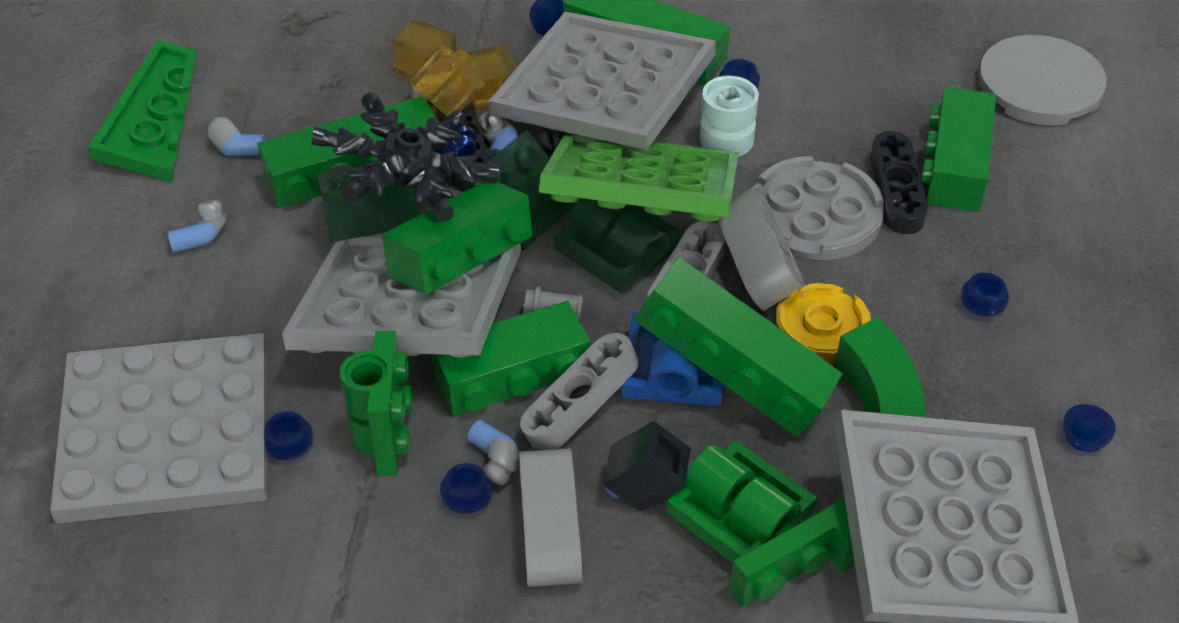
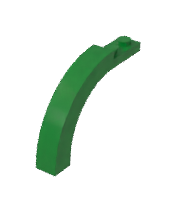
(886, 384)

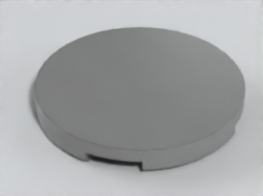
(1042, 79)
(823, 207)

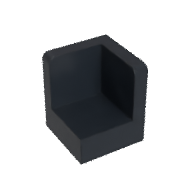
(647, 466)

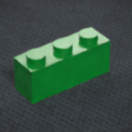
(959, 149)
(433, 252)
(515, 360)

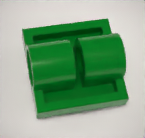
(378, 401)
(738, 501)

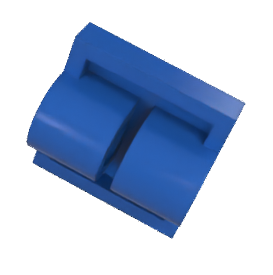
(667, 374)

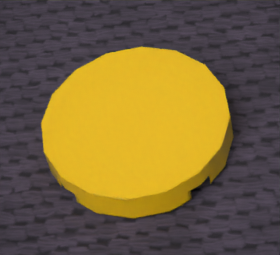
(821, 330)

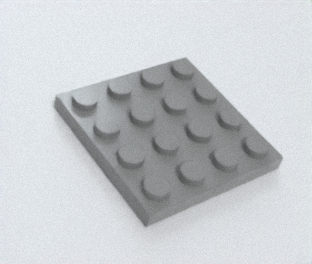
(604, 79)
(356, 298)
(162, 428)
(950, 521)

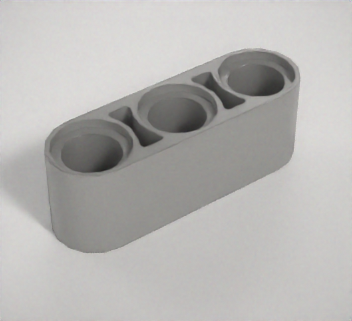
(760, 250)
(550, 518)

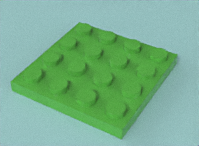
(657, 178)

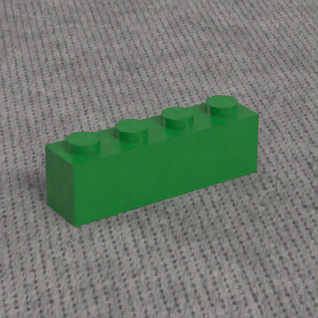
(661, 17)
(293, 163)
(738, 347)

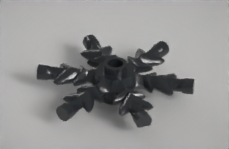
(405, 156)

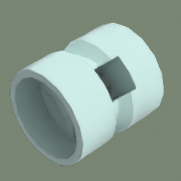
(729, 114)

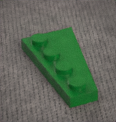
(150, 115)

